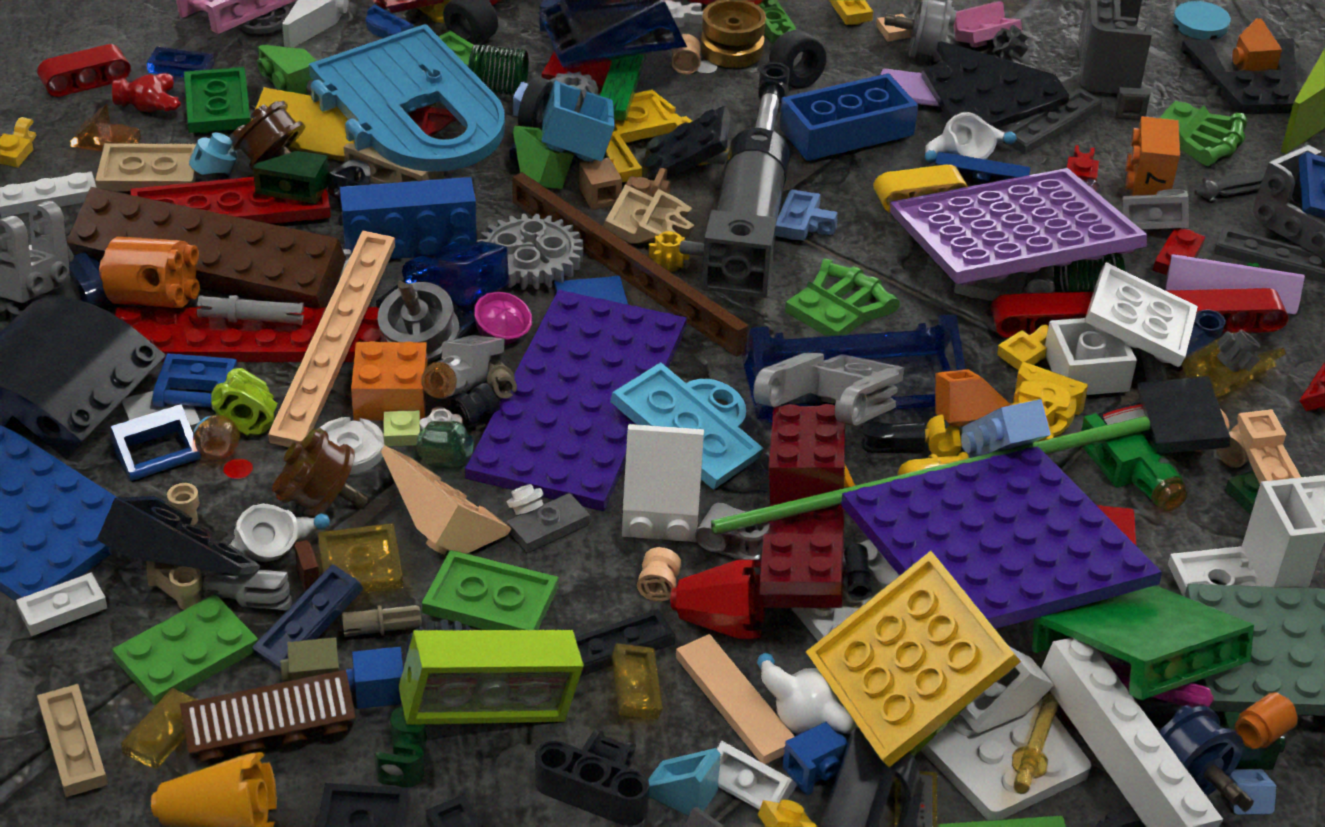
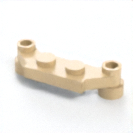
(179, 581)

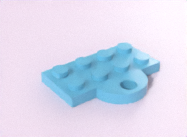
(667, 401)

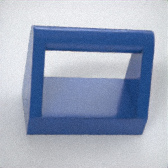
(149, 428)

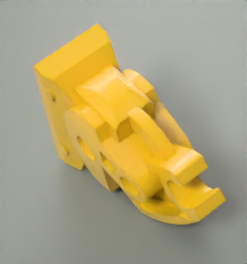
(1060, 395)

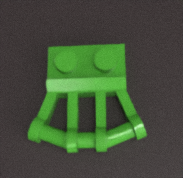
(1206, 134)
(831, 314)

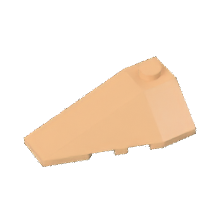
(441, 510)

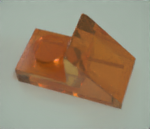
(98, 131)

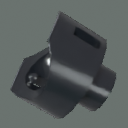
(348, 175)

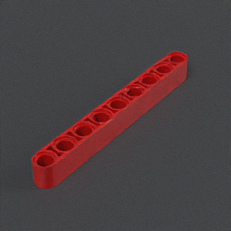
(1243, 309)

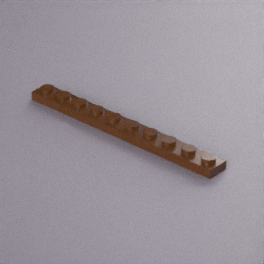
(635, 267)

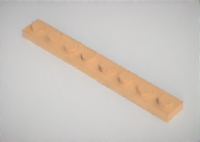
(332, 339)

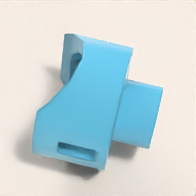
(214, 155)

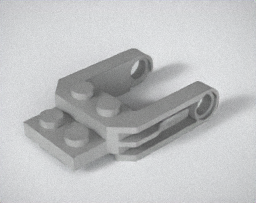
(855, 384)

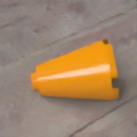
(219, 796)

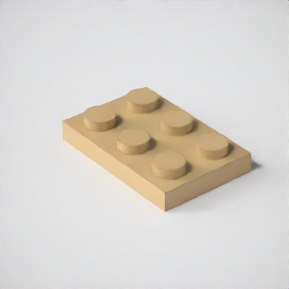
(144, 166)

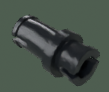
(858, 576)

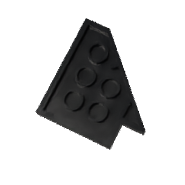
(990, 86)

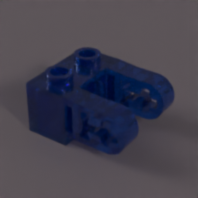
(462, 270)

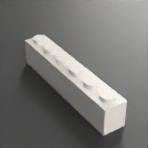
(1125, 739)

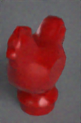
(146, 93)

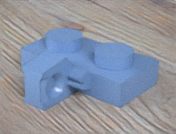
(802, 214)

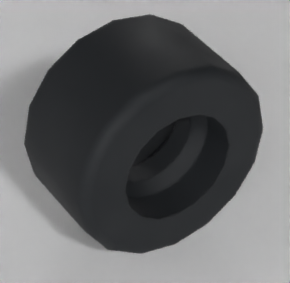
(471, 19)
(812, 61)

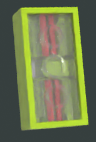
(489, 676)

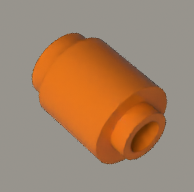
(1266, 721)

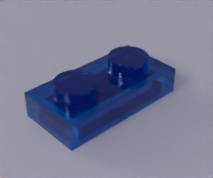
(178, 61)

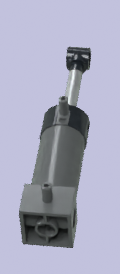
(743, 227)

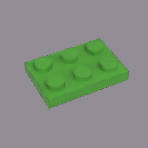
(489, 594)
(185, 649)

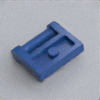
(190, 373)

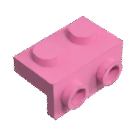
(982, 23)

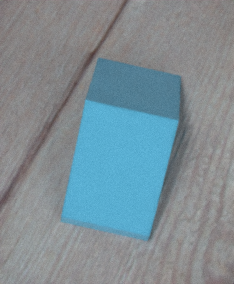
(686, 781)

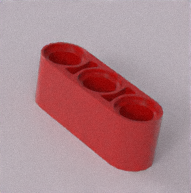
(69, 70)

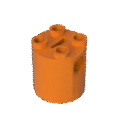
(150, 272)

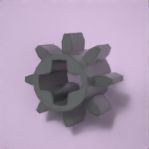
(1010, 43)
(1238, 351)

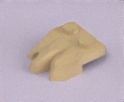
(642, 217)

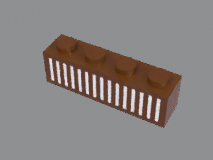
(266, 715)

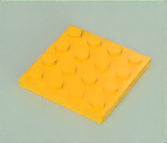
(911, 658)

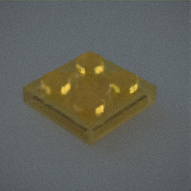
(365, 554)

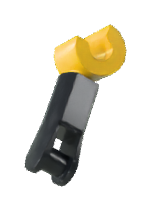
(912, 436)

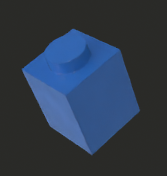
(376, 677)

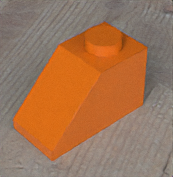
(1256, 48)

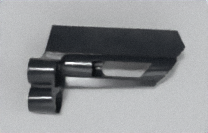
(865, 786)

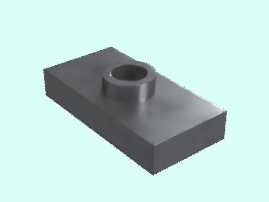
(548, 522)

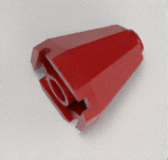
(722, 599)

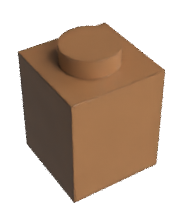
(599, 183)

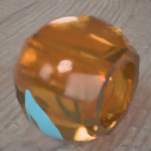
(216, 437)

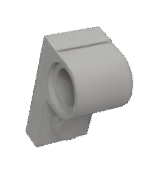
(1158, 211)

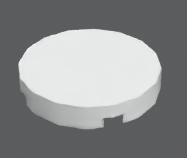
(362, 436)

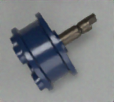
(1207, 751)

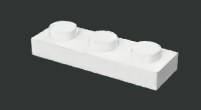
(61, 190)

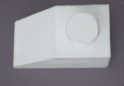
(1009, 696)

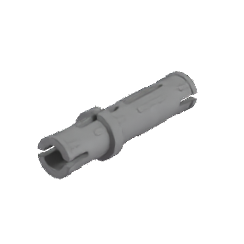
(253, 310)

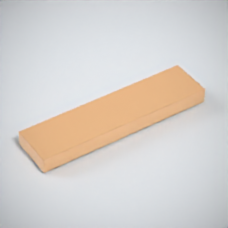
(735, 698)

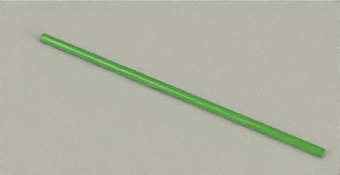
(834, 498)

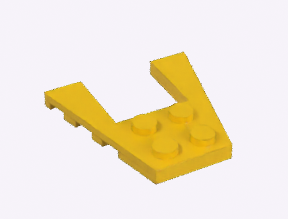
(647, 117)

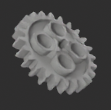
(537, 249)

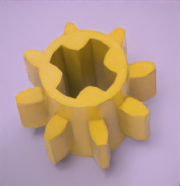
(666, 251)

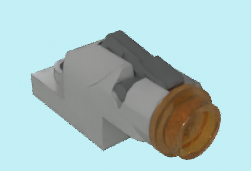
(461, 367)

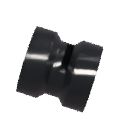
(476, 405)

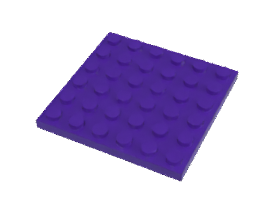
(1007, 533)

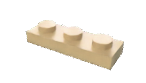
(72, 740)

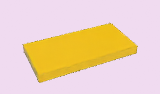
(324, 129)

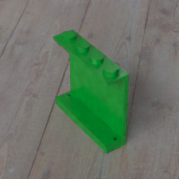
(1157, 632)

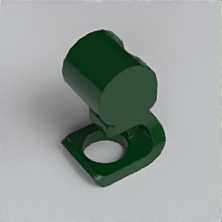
(408, 755)

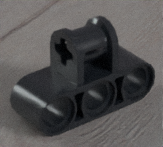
(594, 778)

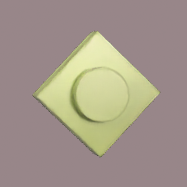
(401, 428)

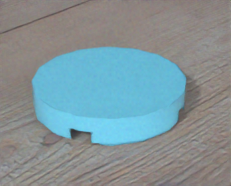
(1201, 20)

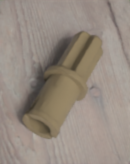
(501, 379)
(381, 620)

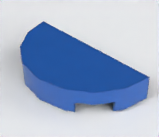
(385, 23)

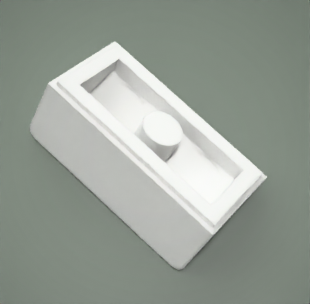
(750, 778)

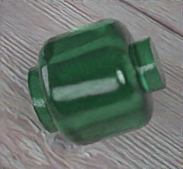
(444, 444)

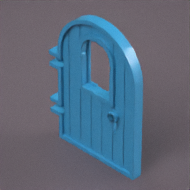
(386, 80)

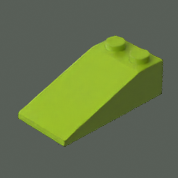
(1308, 109)

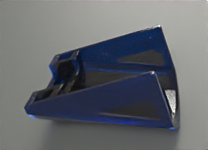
(609, 30)

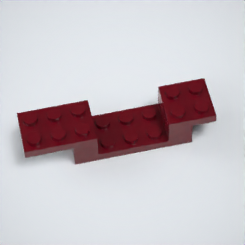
(805, 551)

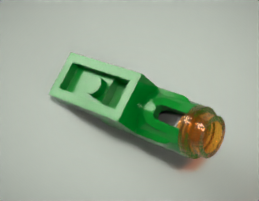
(1135, 461)

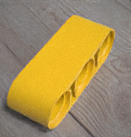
(916, 182)

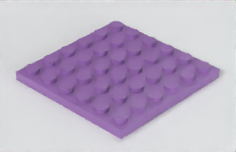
(1016, 226)

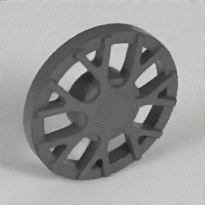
(267, 22)

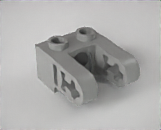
(38, 267)

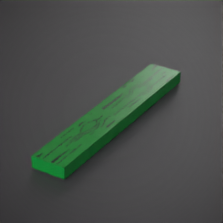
(622, 84)

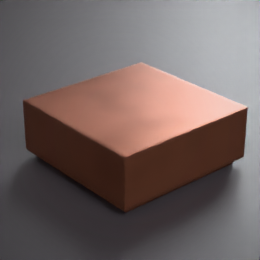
(306, 564)

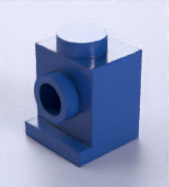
(814, 756)

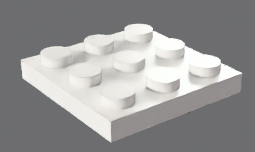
(1141, 315)

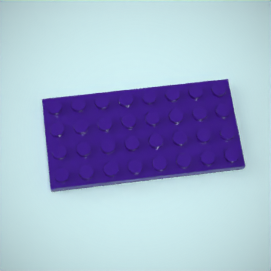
(560, 420)

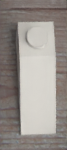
(310, 19)

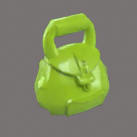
(245, 402)

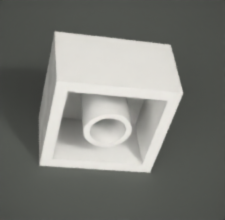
(1089, 356)

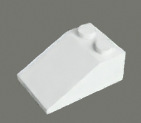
(662, 482)

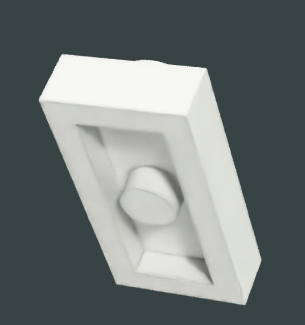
(61, 604)

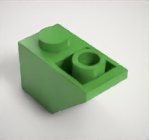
(285, 67)

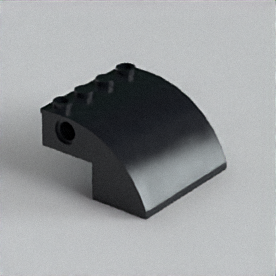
(69, 369)

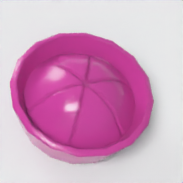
(502, 316)

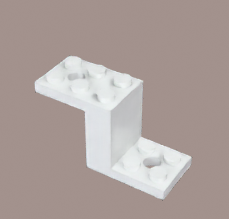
(1278, 544)

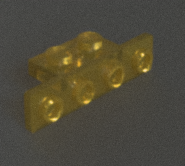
(1205, 363)

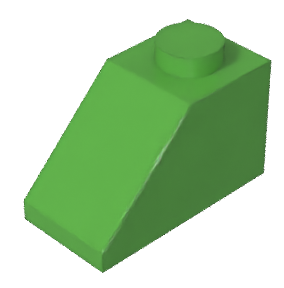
(539, 161)

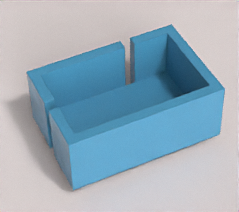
(581, 132)

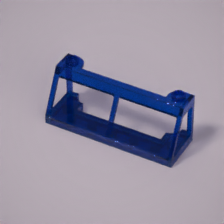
(766, 351)

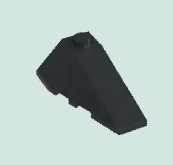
(162, 533)

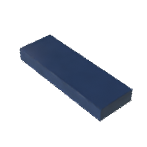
(309, 614)

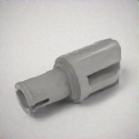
(254, 590)

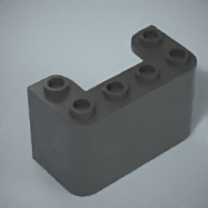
(1112, 45)
(1280, 204)

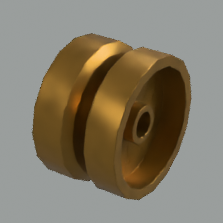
(733, 33)

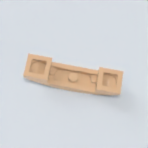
(1264, 446)

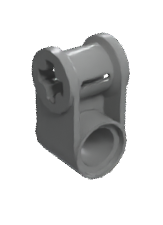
(733, 542)

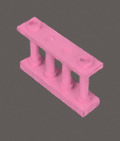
(229, 13)

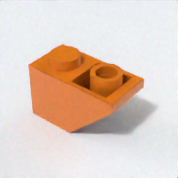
(965, 397)

